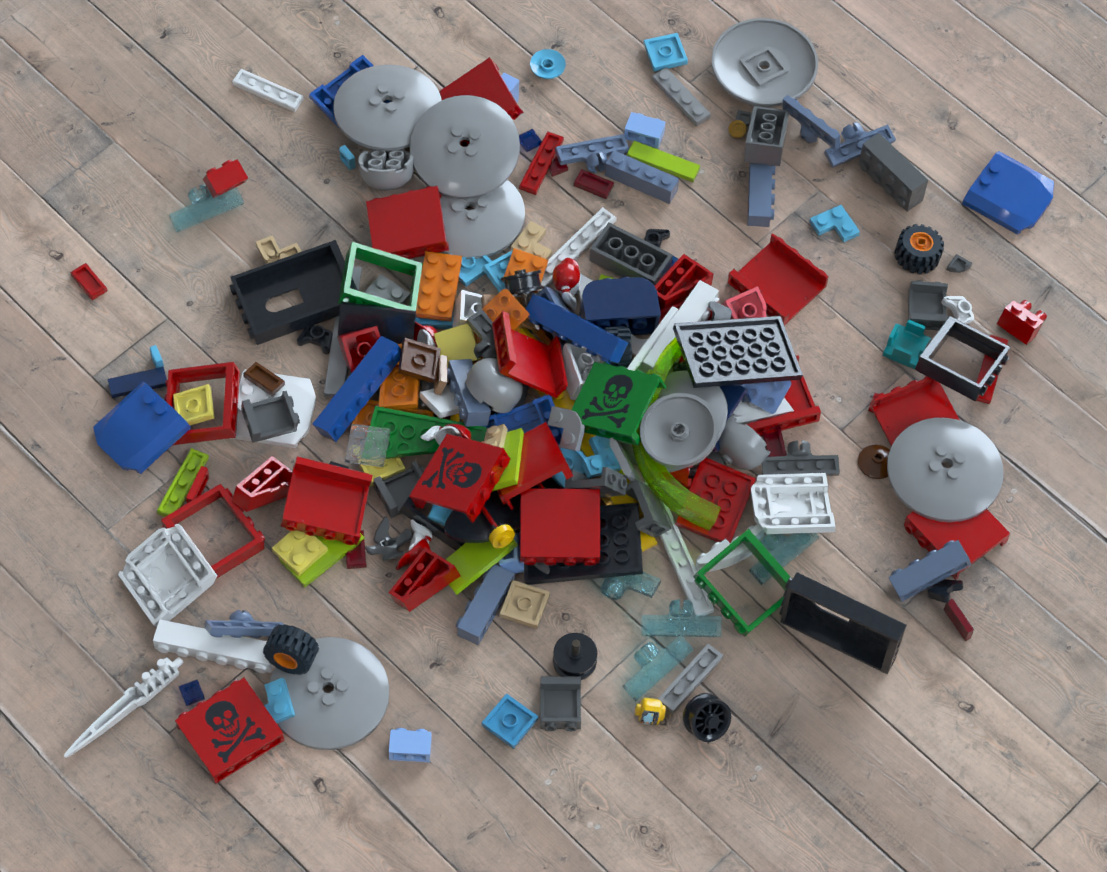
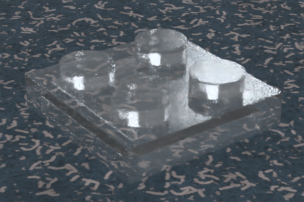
(367, 445)

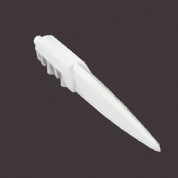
(132, 699)

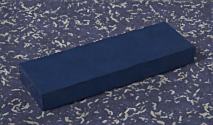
(125, 384)

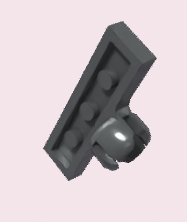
(482, 326)
(801, 462)

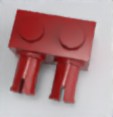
(225, 178)
(1020, 321)

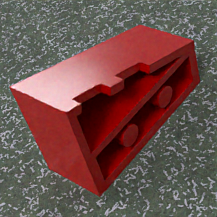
(680, 281)
(263, 486)
(423, 579)

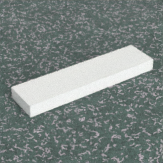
(267, 90)

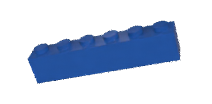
(576, 329)
(358, 389)

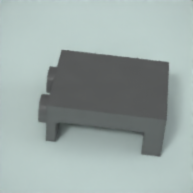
(926, 304)
(270, 417)
(610, 484)
(397, 488)
(655, 519)
(560, 703)

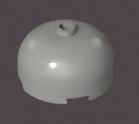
(386, 168)
(492, 387)
(741, 445)

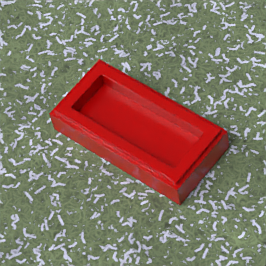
(89, 281)
(199, 484)

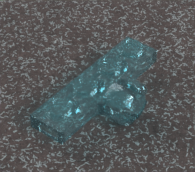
(204, 207)
(784, 550)
(643, 584)
(681, 622)
(655, 665)

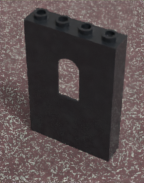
(313, 272)
(865, 637)

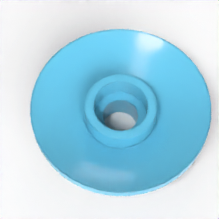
(547, 58)

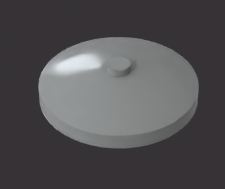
(679, 430)

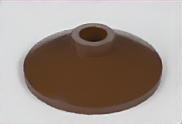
(869, 465)

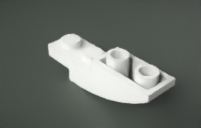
(734, 557)

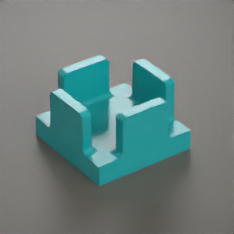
(906, 344)

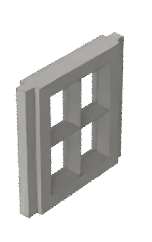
(624, 461)

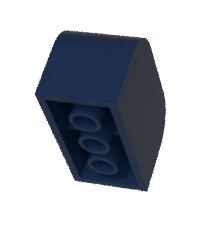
(621, 304)

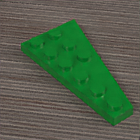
(408, 428)

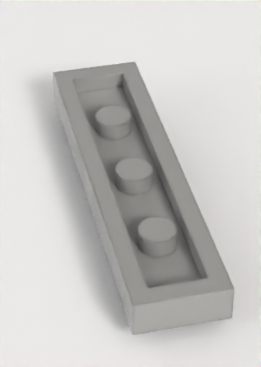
(681, 96)
(690, 678)

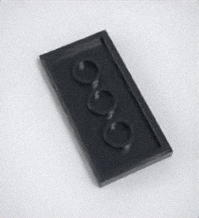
(391, 322)

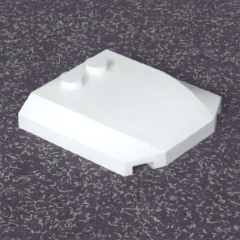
(304, 404)
(792, 503)
(166, 573)

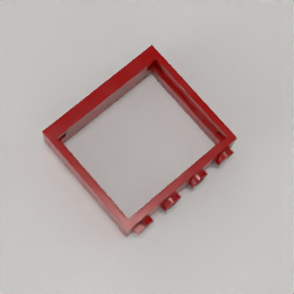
(208, 372)
(207, 498)

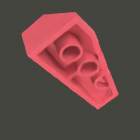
(747, 305)

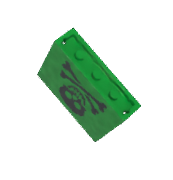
(615, 401)

